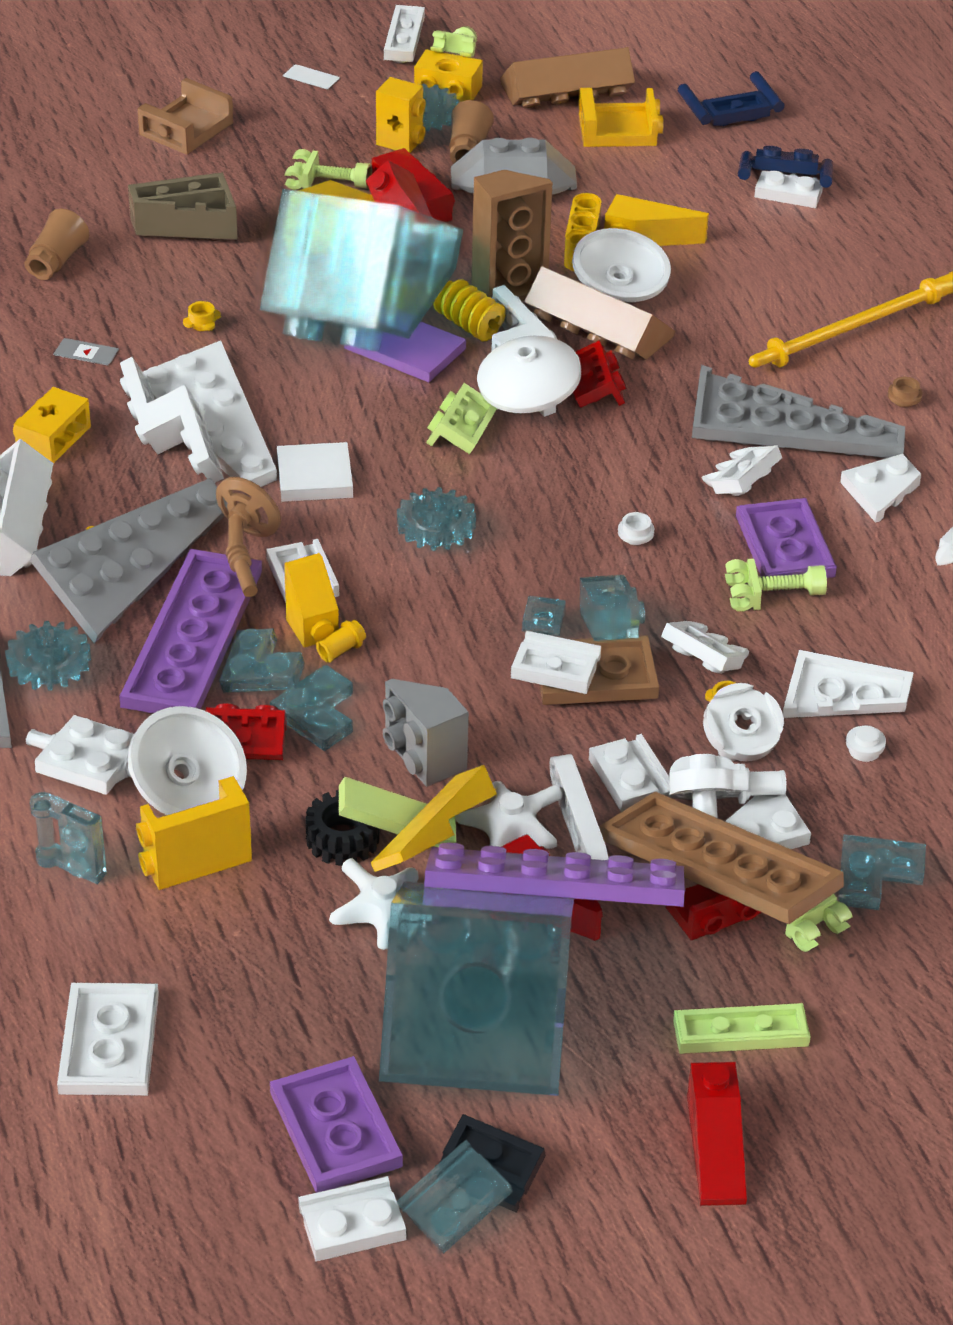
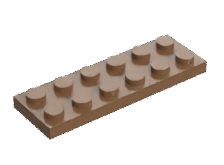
(724, 857)

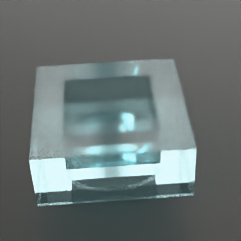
(544, 615)

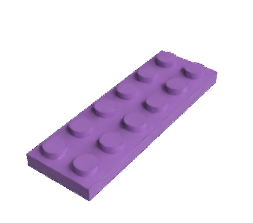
(188, 635)
(553, 876)

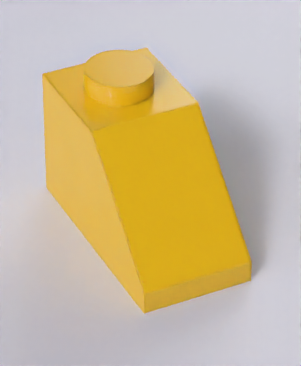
(310, 600)

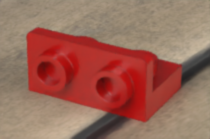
(598, 375)
(257, 729)
(708, 912)

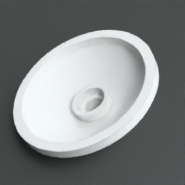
(621, 264)
(529, 374)
(186, 742)

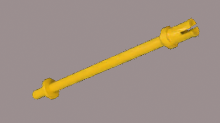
(778, 351)

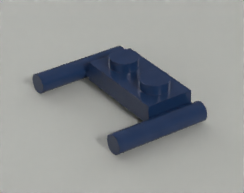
(734, 108)
(774, 159)

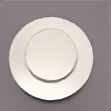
(636, 528)
(865, 743)

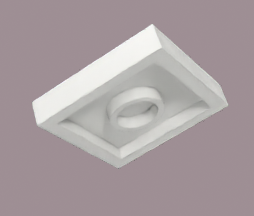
(314, 471)

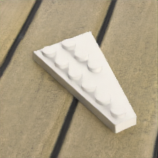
(224, 409)

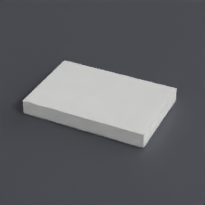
(108, 1039)

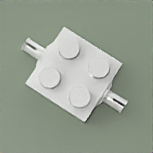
(84, 754)

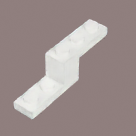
(518, 323)
(170, 420)

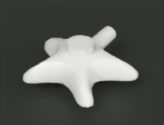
(513, 816)
(374, 900)

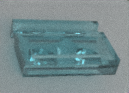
(454, 1196)

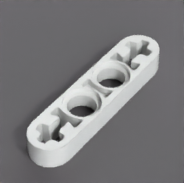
(577, 808)

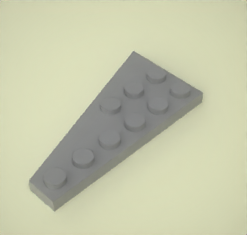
(779, 417)
(123, 558)

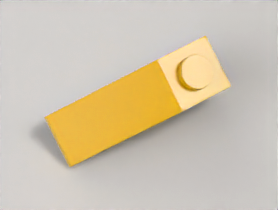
(658, 221)

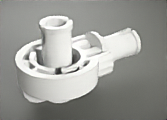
(714, 777)

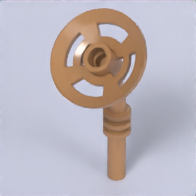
(245, 518)

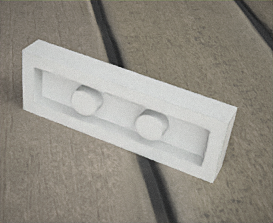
(404, 33)

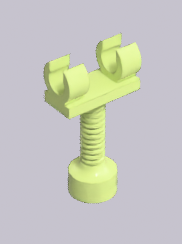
(461, 41)
(308, 171)
(813, 580)
(805, 930)

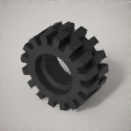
(335, 843)

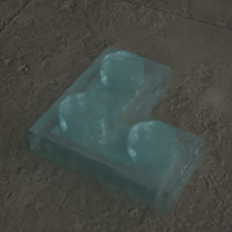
(255, 666)
(311, 707)
(870, 861)

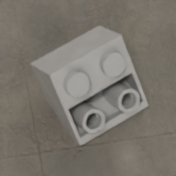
(426, 729)

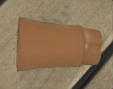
(469, 126)
(56, 243)

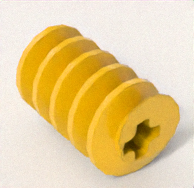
(470, 309)

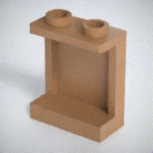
(188, 119)

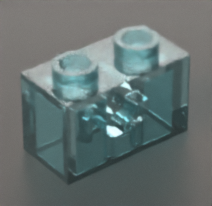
(610, 607)

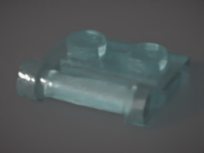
(80, 834)

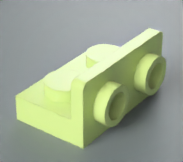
(463, 418)

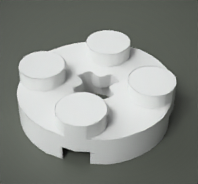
(751, 704)

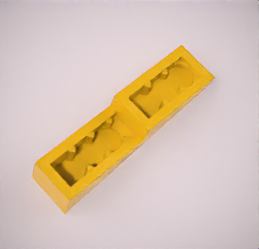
(432, 822)

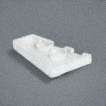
(844, 687)

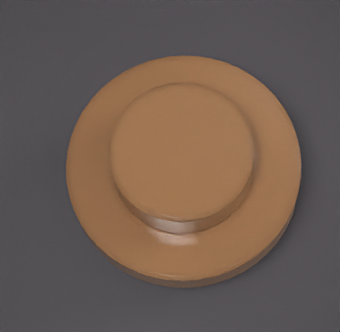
(905, 392)

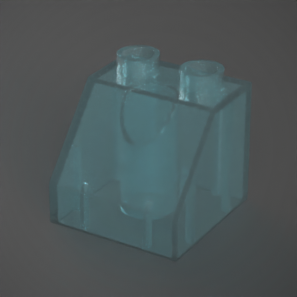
(355, 267)
(476, 989)

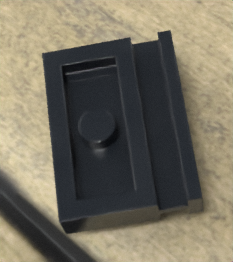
(508, 1154)

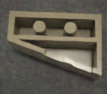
(184, 208)

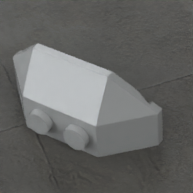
(521, 156)

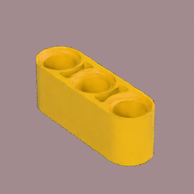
(583, 219)

